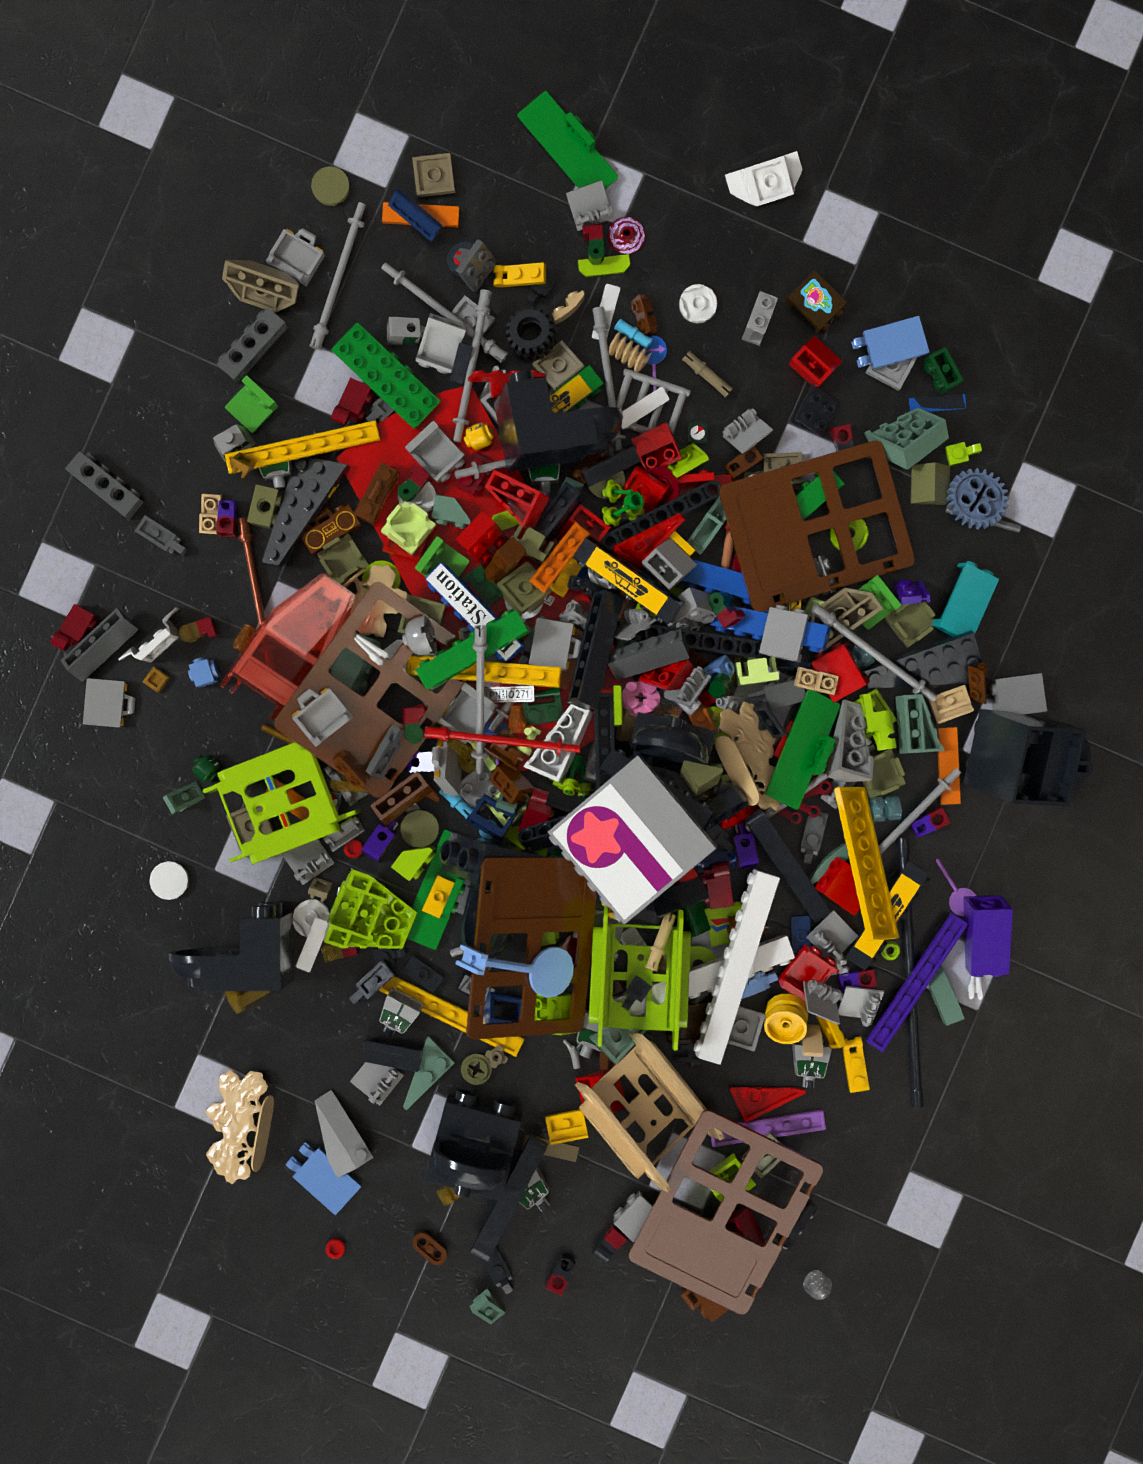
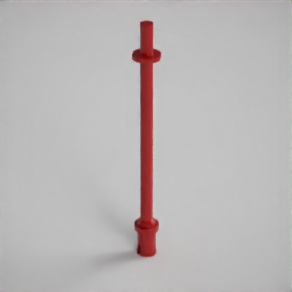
(446, 734)

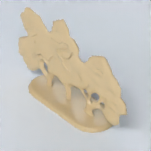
(374, 621)
(751, 750)
(235, 1120)

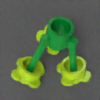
(632, 502)
(570, 785)

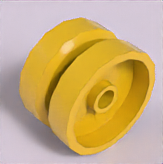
(786, 1019)

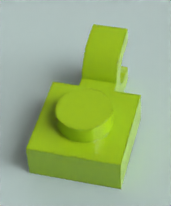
(959, 452)

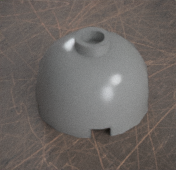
(420, 635)

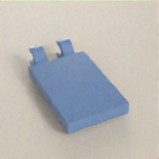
(892, 343)
(320, 1179)

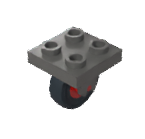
(471, 263)

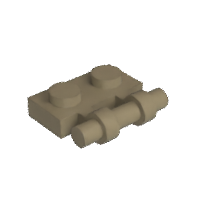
(777, 460)

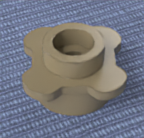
(494, 1062)

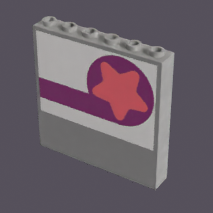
(631, 839)

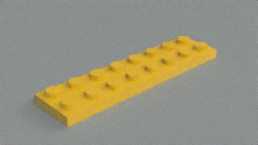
(866, 863)

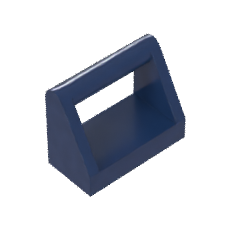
(485, 825)
(489, 1017)

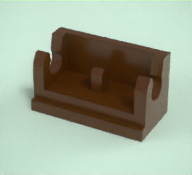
(511, 783)

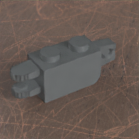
(781, 694)

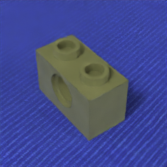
(260, 497)

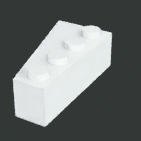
(571, 730)

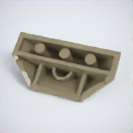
(260, 284)
(851, 610)

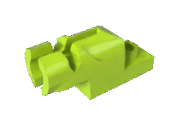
(878, 722)

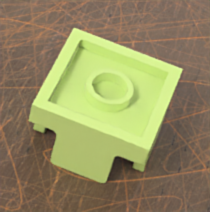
(408, 526)
(756, 672)

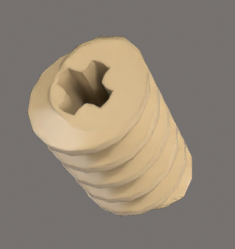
(628, 353)

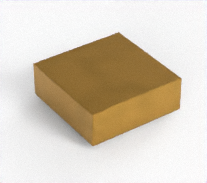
(156, 679)

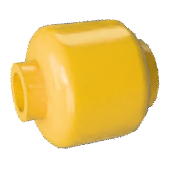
(478, 436)

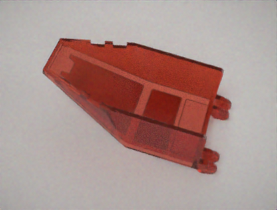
(291, 640)

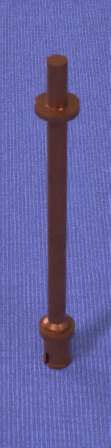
(246, 538)

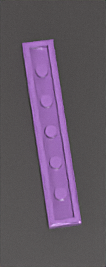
(780, 1126)

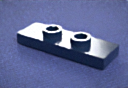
(415, 215)
(799, 931)

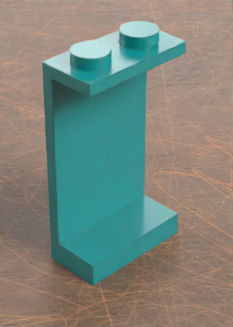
(967, 600)

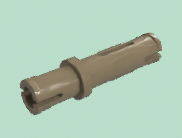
(704, 371)

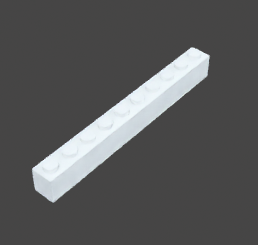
(736, 966)
(704, 976)

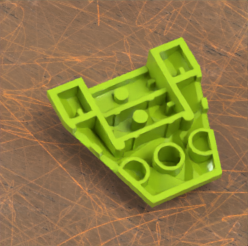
(368, 915)

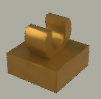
(242, 463)

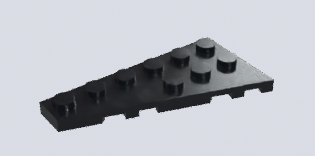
(302, 501)
(936, 664)

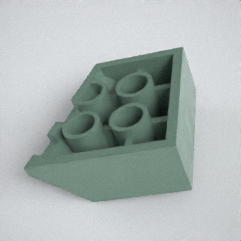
(910, 437)

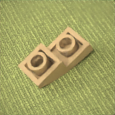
(572, 302)
(209, 513)
(816, 681)
(812, 1042)

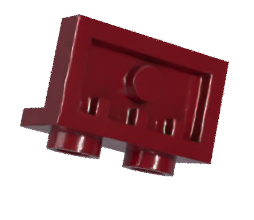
(469, 483)

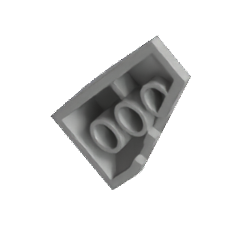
(851, 754)
(341, 1140)

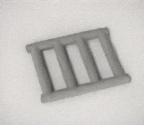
(647, 381)

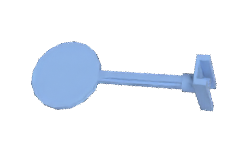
(548, 973)

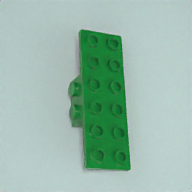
(567, 142)
(386, 375)
(804, 750)
(427, 928)

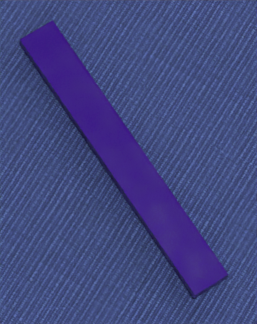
(917, 982)

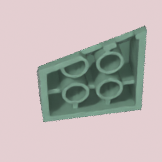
(352, 669)

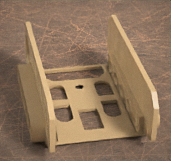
(649, 1060)

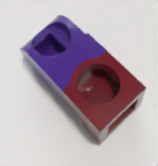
(227, 519)
(930, 822)
(858, 978)

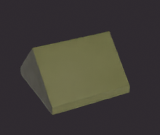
(930, 483)
(699, 777)

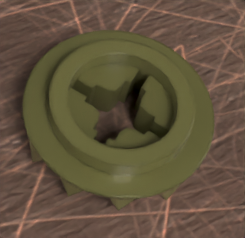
(479, 1077)

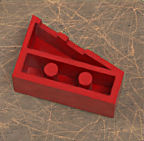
(519, 499)

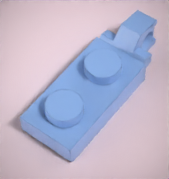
(758, 983)

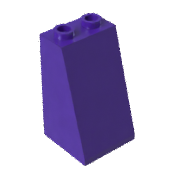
(987, 935)

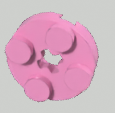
(639, 689)

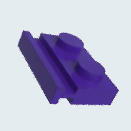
(911, 592)

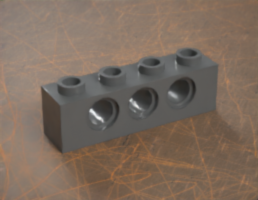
(263, 342)
(79, 468)

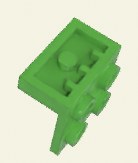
(251, 405)
(438, 553)
(884, 597)

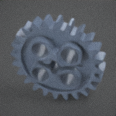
(992, 507)

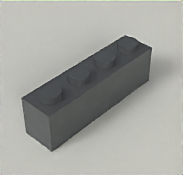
(99, 645)
(648, 654)

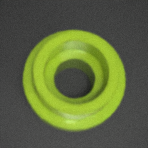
(896, 951)

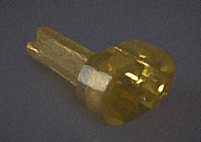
(464, 754)
(239, 1002)

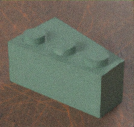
(915, 726)

